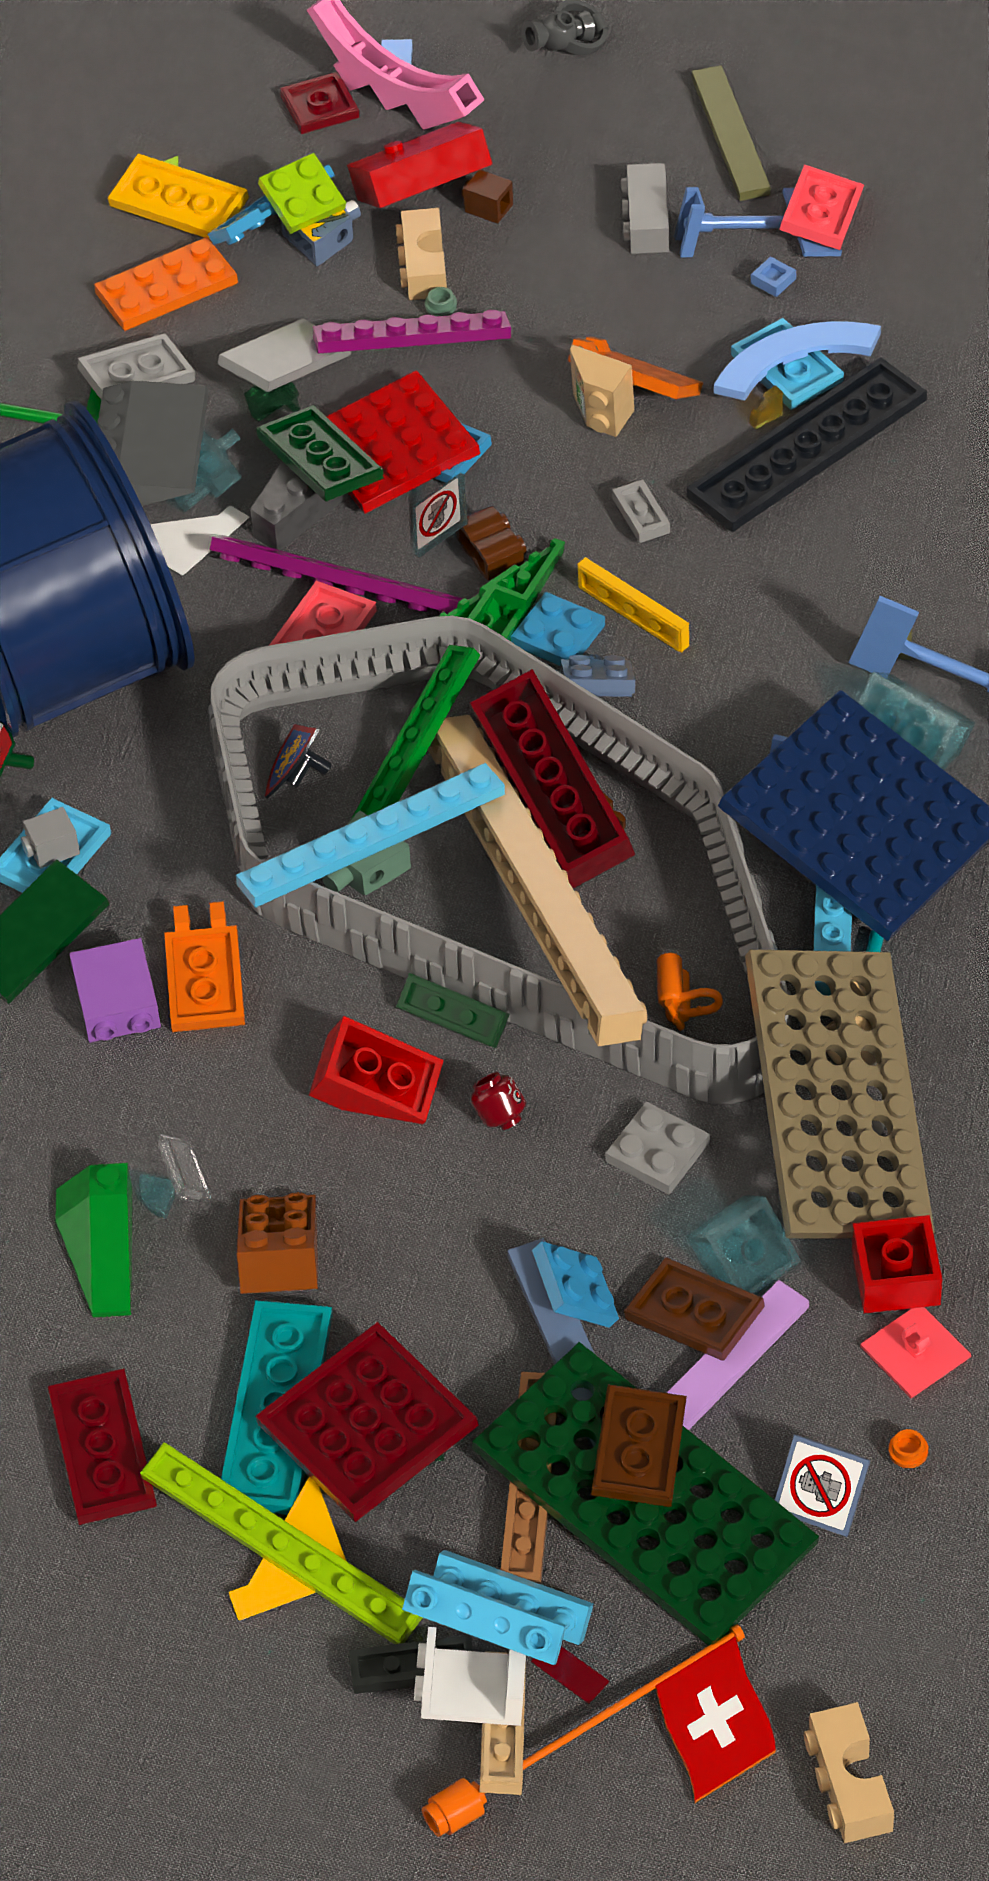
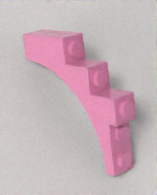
(363, 61)

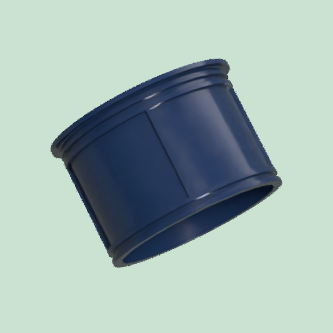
(79, 576)

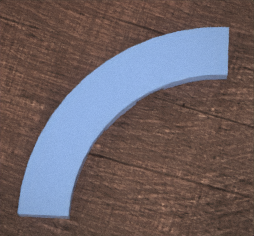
(792, 344)

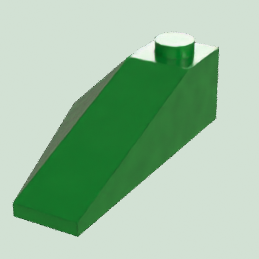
(97, 1233)

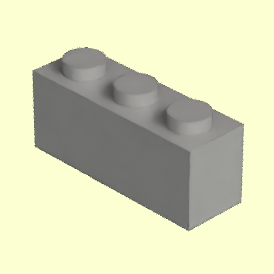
(645, 208)

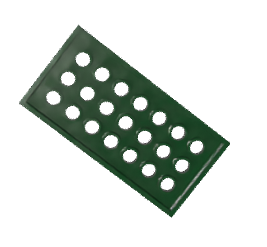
(618, 1543)

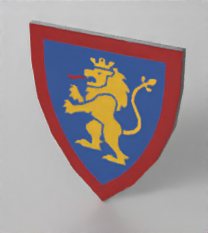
(295, 759)

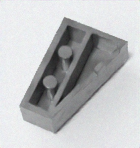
(287, 509)

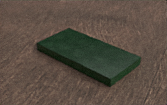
(319, 453)
(43, 925)

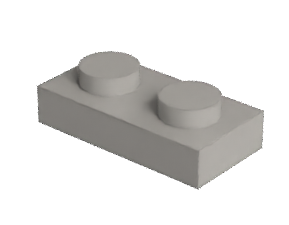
(641, 511)

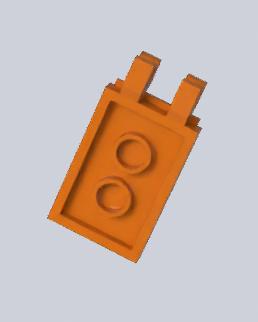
(646, 374)
(204, 972)

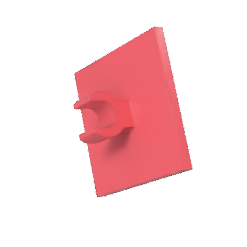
(915, 1350)

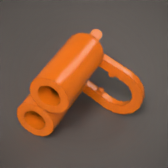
(675, 992)

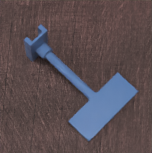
(694, 220)
(887, 637)

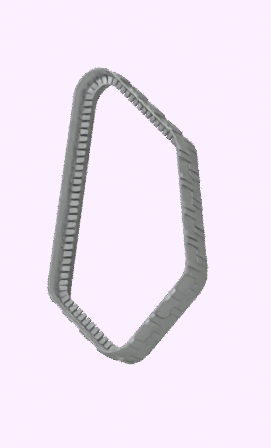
(410, 654)

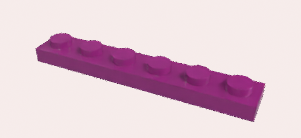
(411, 332)

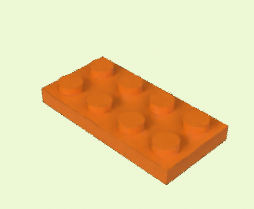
(165, 283)

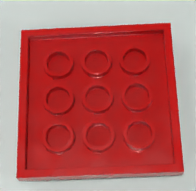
(407, 435)

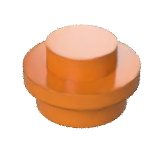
(908, 1449)

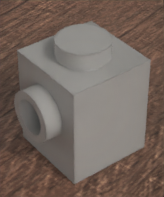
(50, 837)

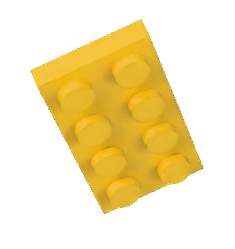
(176, 196)

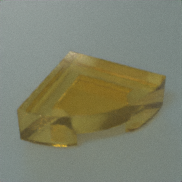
(769, 409)

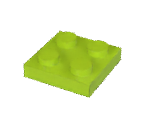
(302, 193)

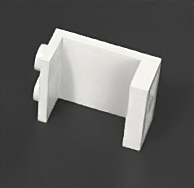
(469, 1684)

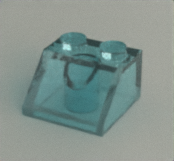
(744, 1245)

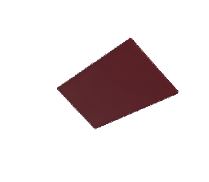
(574, 1675)

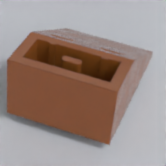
(277, 1243)

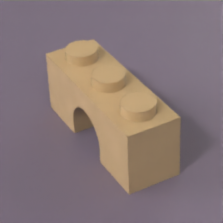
(421, 252)
(857, 1804)

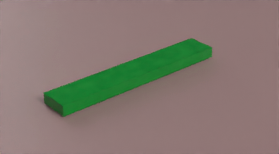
(419, 729)

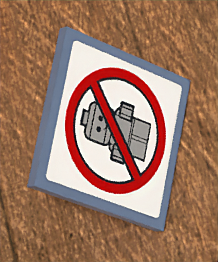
(822, 1484)

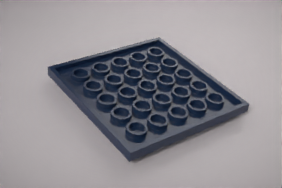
(861, 814)

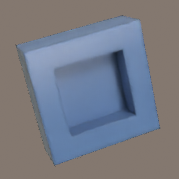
(773, 276)

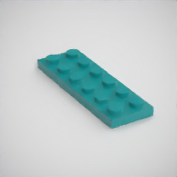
(281, 1350)

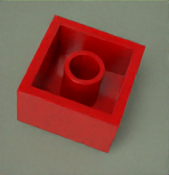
(896, 1264)

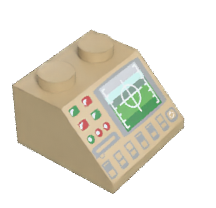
(602, 390)

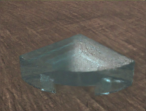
(156, 1194)

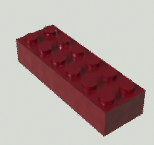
(552, 778)

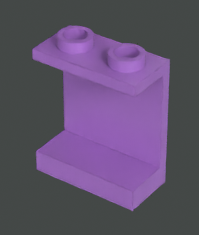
(115, 990)

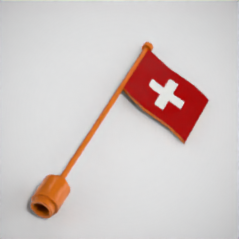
(705, 1709)

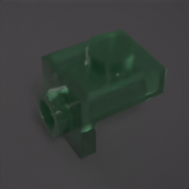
(264, 403)

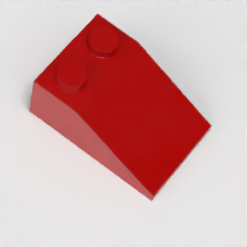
(375, 1074)

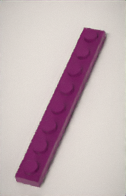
(328, 573)

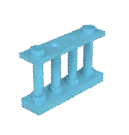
(498, 1607)

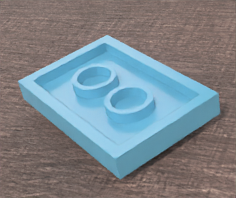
(798, 379)
(20, 871)

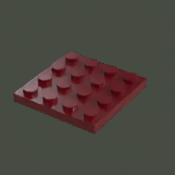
(366, 1421)

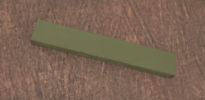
(731, 133)

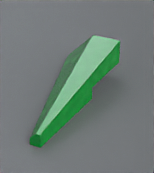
(509, 596)

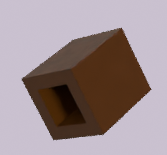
(488, 196)

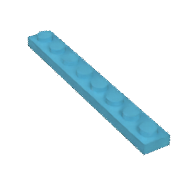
(370, 835)

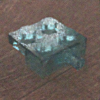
(214, 469)

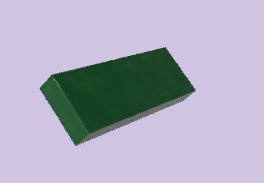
(452, 1010)

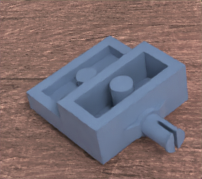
(601, 677)

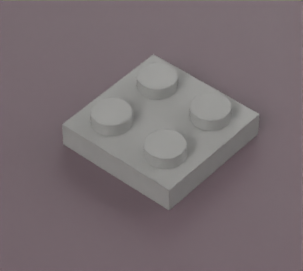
(657, 1147)

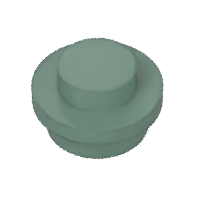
(440, 302)

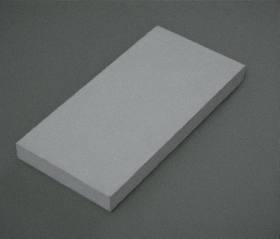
(278, 356)

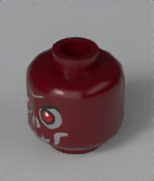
(498, 1101)

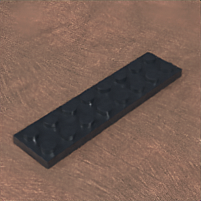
(806, 444)

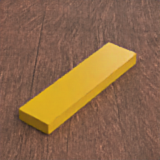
(633, 605)

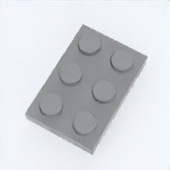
(144, 360)

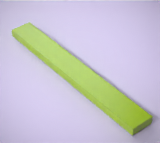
(280, 1544)

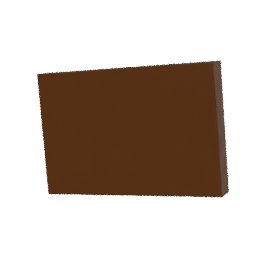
(694, 1308)
(639, 1445)

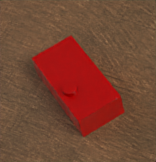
(419, 164)

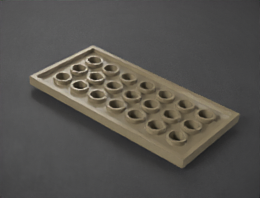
(787, 1109)

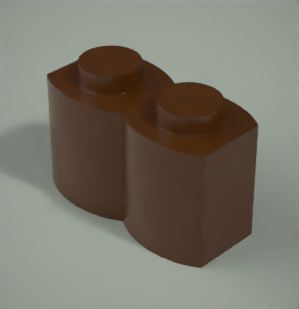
(491, 542)

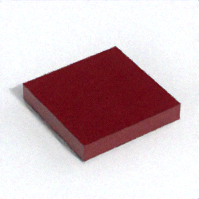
(319, 102)

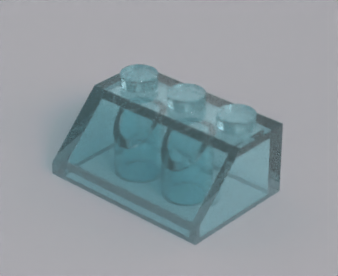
(917, 717)

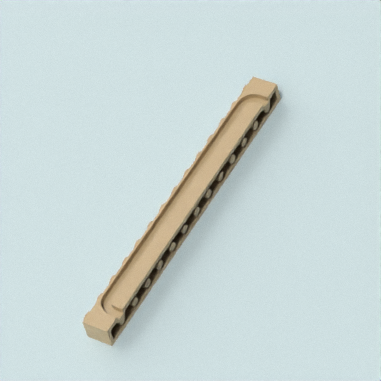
(543, 893)

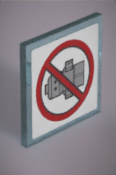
(440, 515)

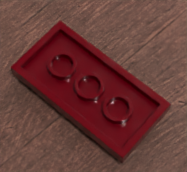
(101, 1446)

